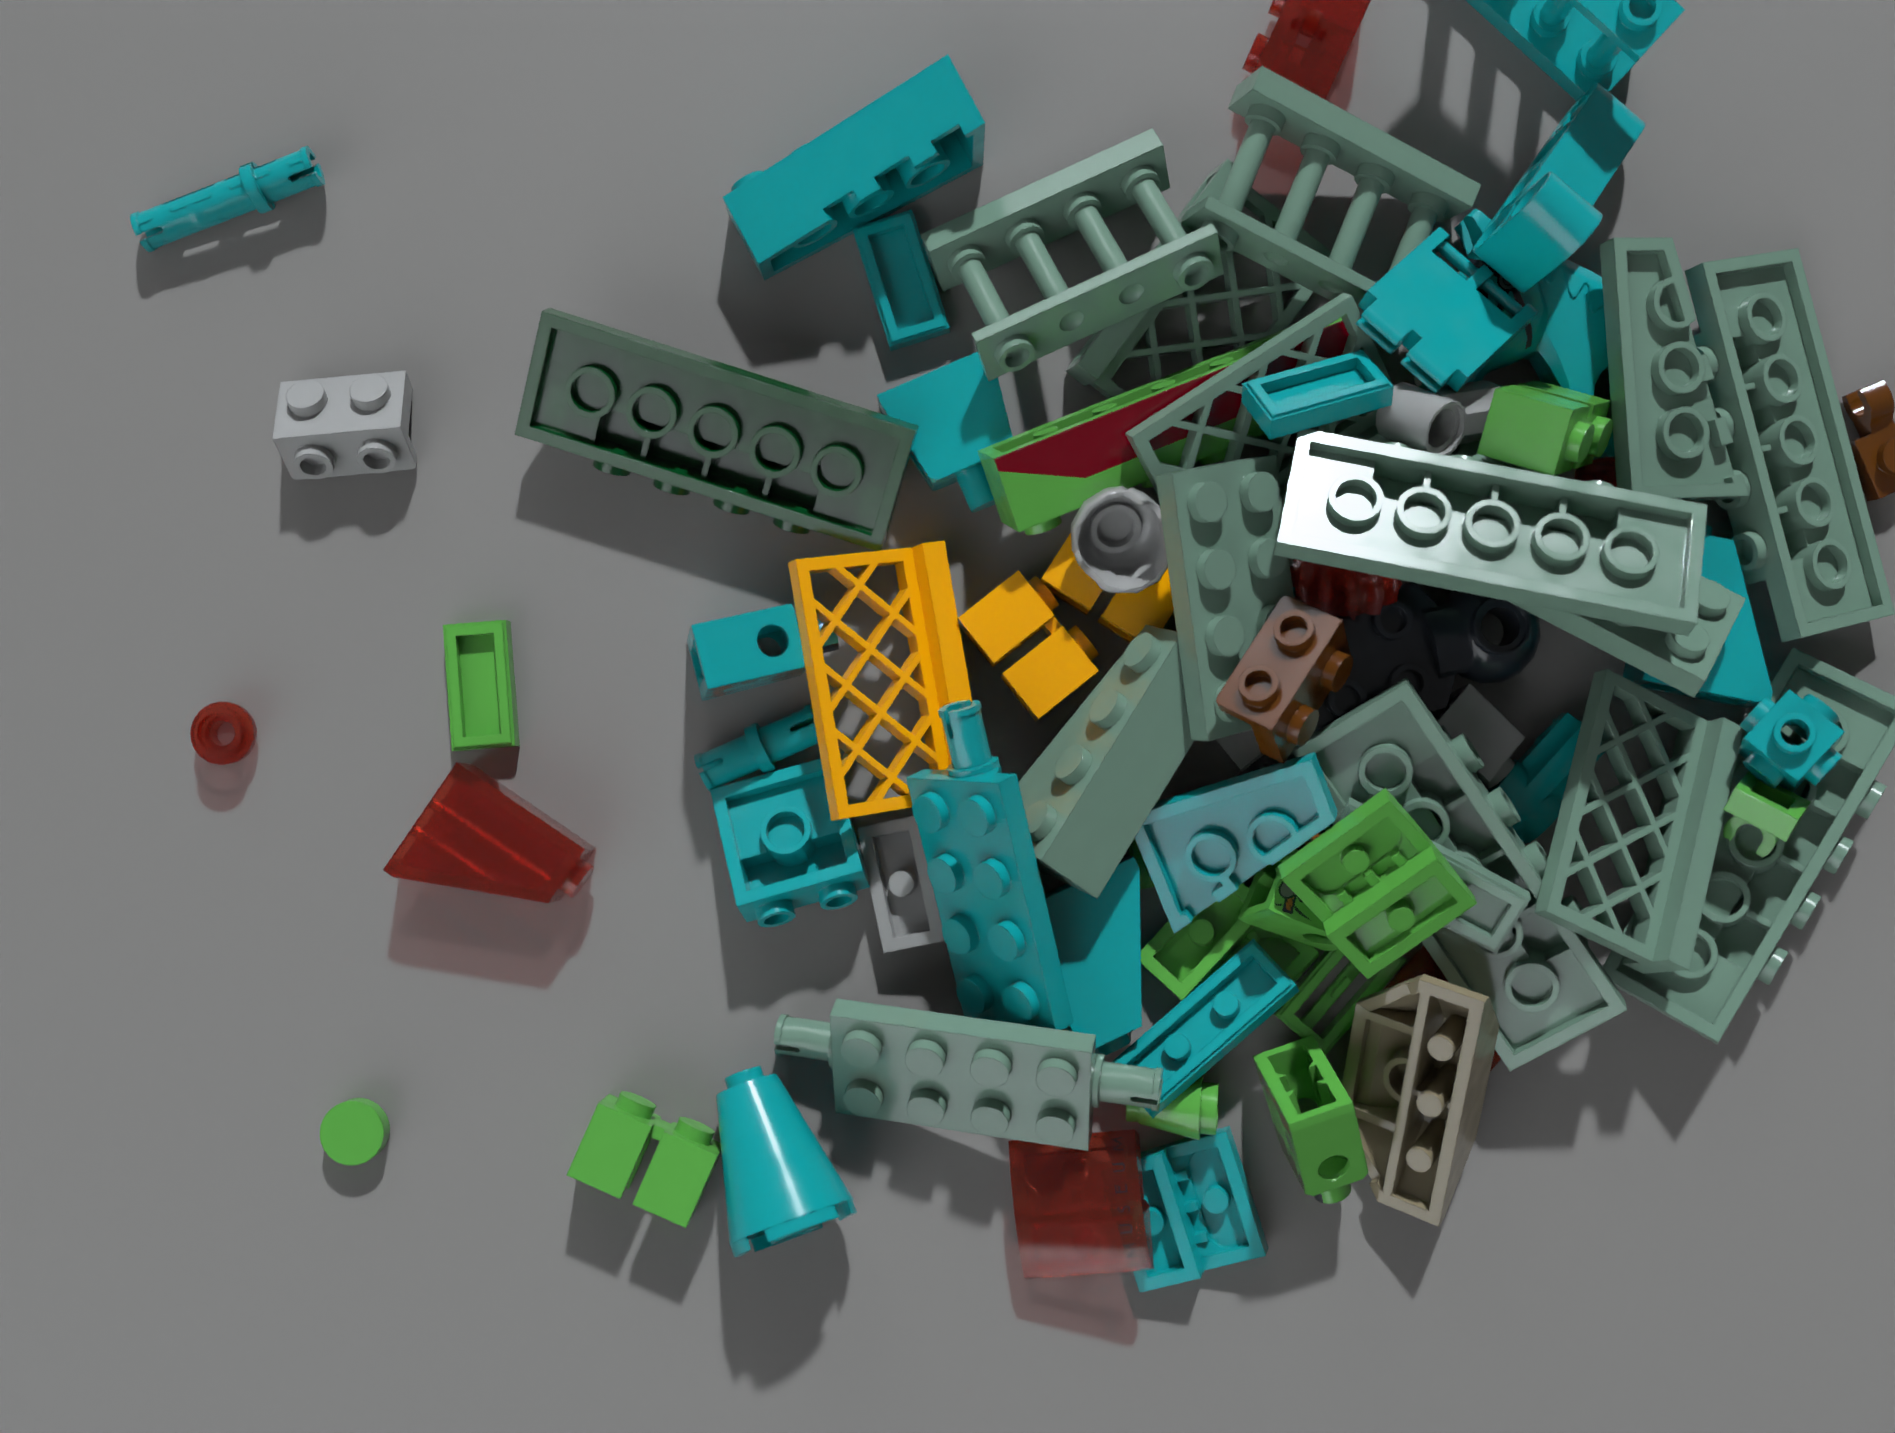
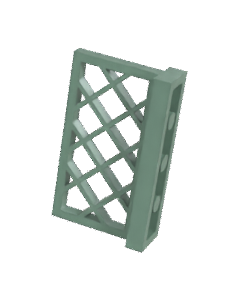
(1112, 345)
(1254, 366)
(1678, 840)

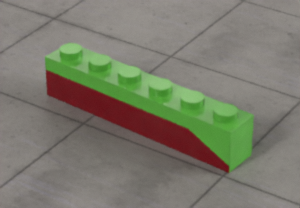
(1080, 454)

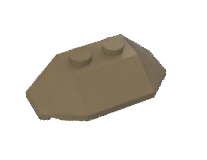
(1419, 1088)

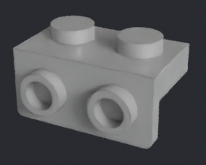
(345, 425)

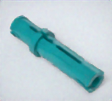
(249, 190)

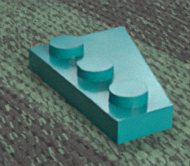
(1227, 831)

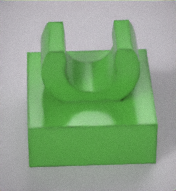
(1769, 809)

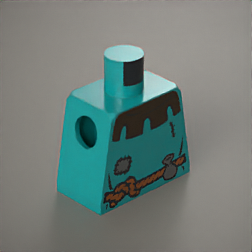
(728, 653)

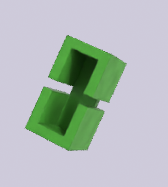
(1545, 427)
(618, 1143)

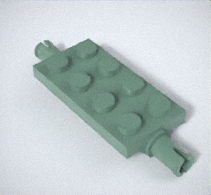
(966, 1072)

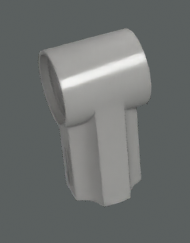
(1436, 420)

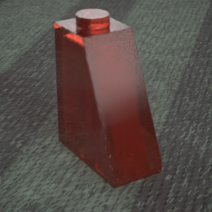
(491, 842)

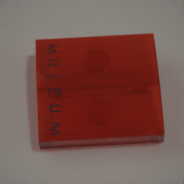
(1081, 1207)

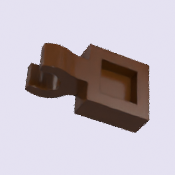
(1874, 450)

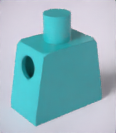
(955, 418)

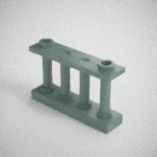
(1325, 138)
(1054, 208)

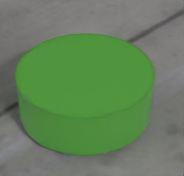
(354, 1131)

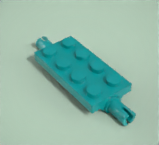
(987, 881)

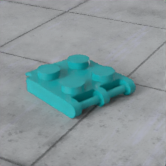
(1441, 314)

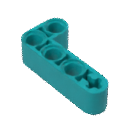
(1554, 200)

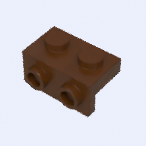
(1288, 676)

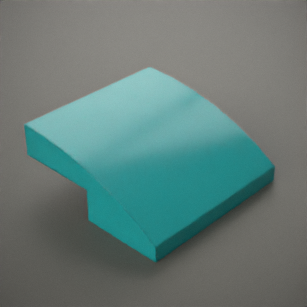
(1198, 1209)

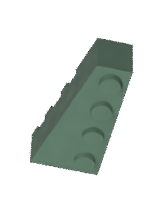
(1109, 764)

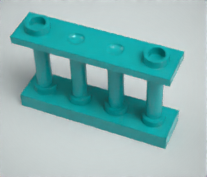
(1581, 38)

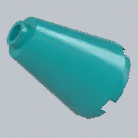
(773, 1166)

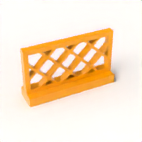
(934, 659)

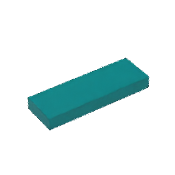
(1211, 1021)

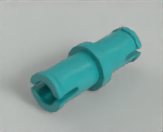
(757, 749)

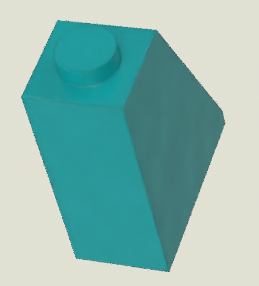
(1740, 669)
(1101, 955)

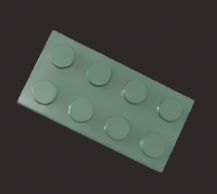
(1222, 574)

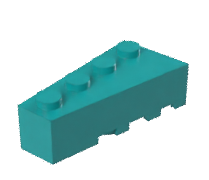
(860, 169)

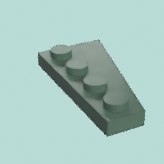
(1658, 378)

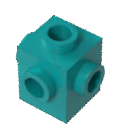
(1785, 764)

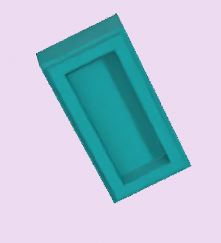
(901, 280)
(1316, 394)

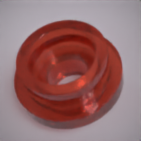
(205, 731)

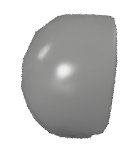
(1120, 540)

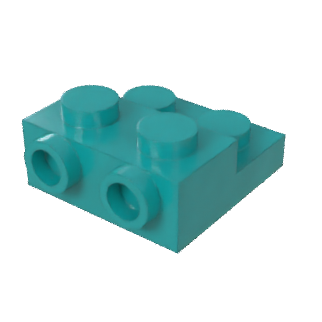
(785, 846)

